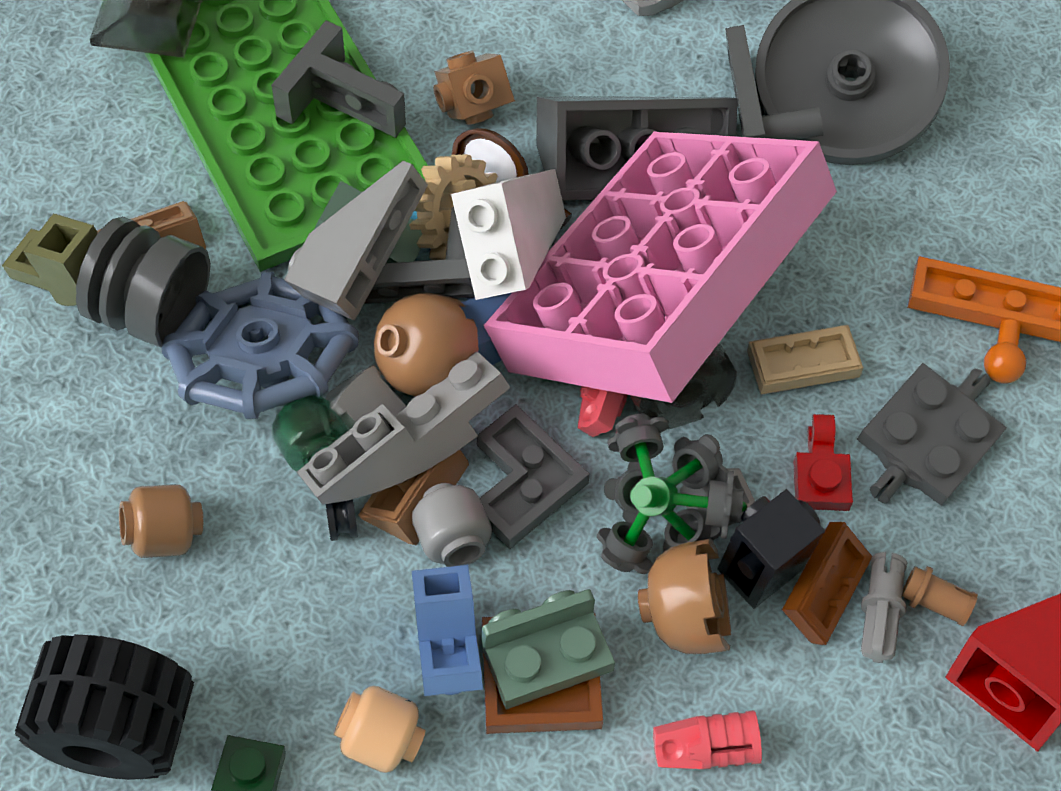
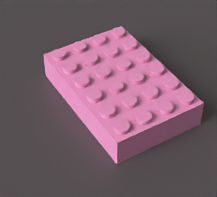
(663, 262)

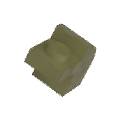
(52, 257)

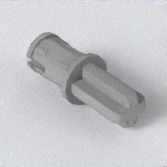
(883, 607)

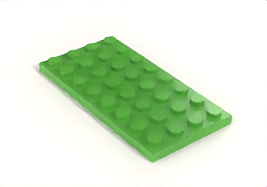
(264, 168)

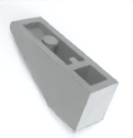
(353, 245)

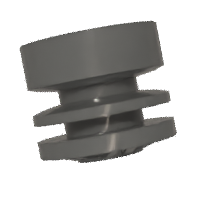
(140, 280)

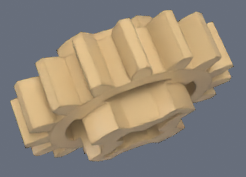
(447, 177)

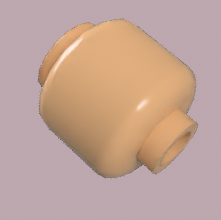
(379, 729)

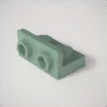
(545, 647)

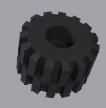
(105, 707)

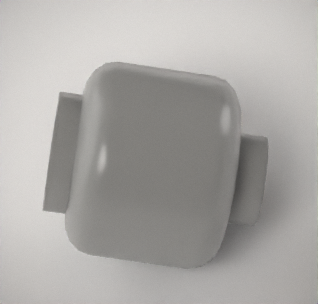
(452, 525)

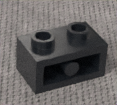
(770, 546)

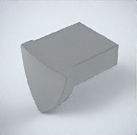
(362, 395)

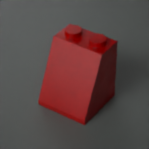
(1016, 670)

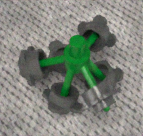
(645, 495)

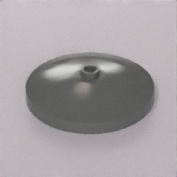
(882, 44)

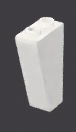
(508, 230)

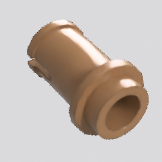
(939, 595)

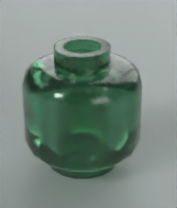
(305, 429)

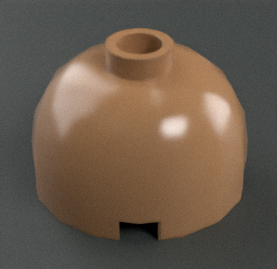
(423, 341)
(687, 599)

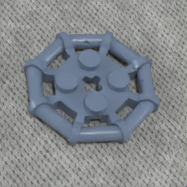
(275, 313)

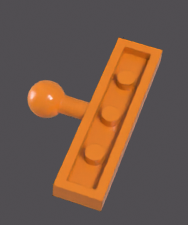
(993, 301)

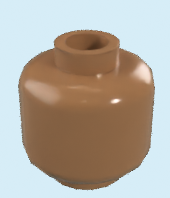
(160, 520)

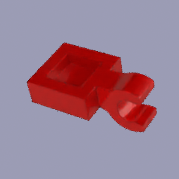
(821, 475)

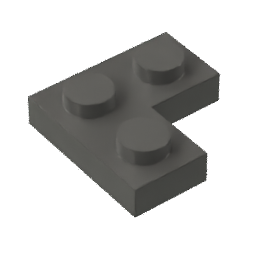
(537, 478)

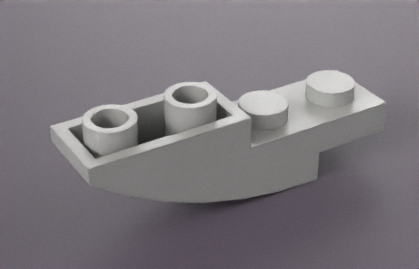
(392, 449)

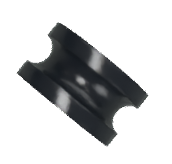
(341, 519)

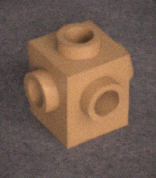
(472, 86)

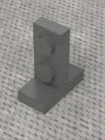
(323, 75)

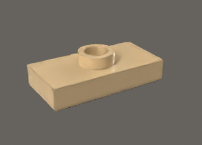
(804, 359)

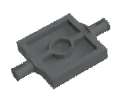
(930, 434)

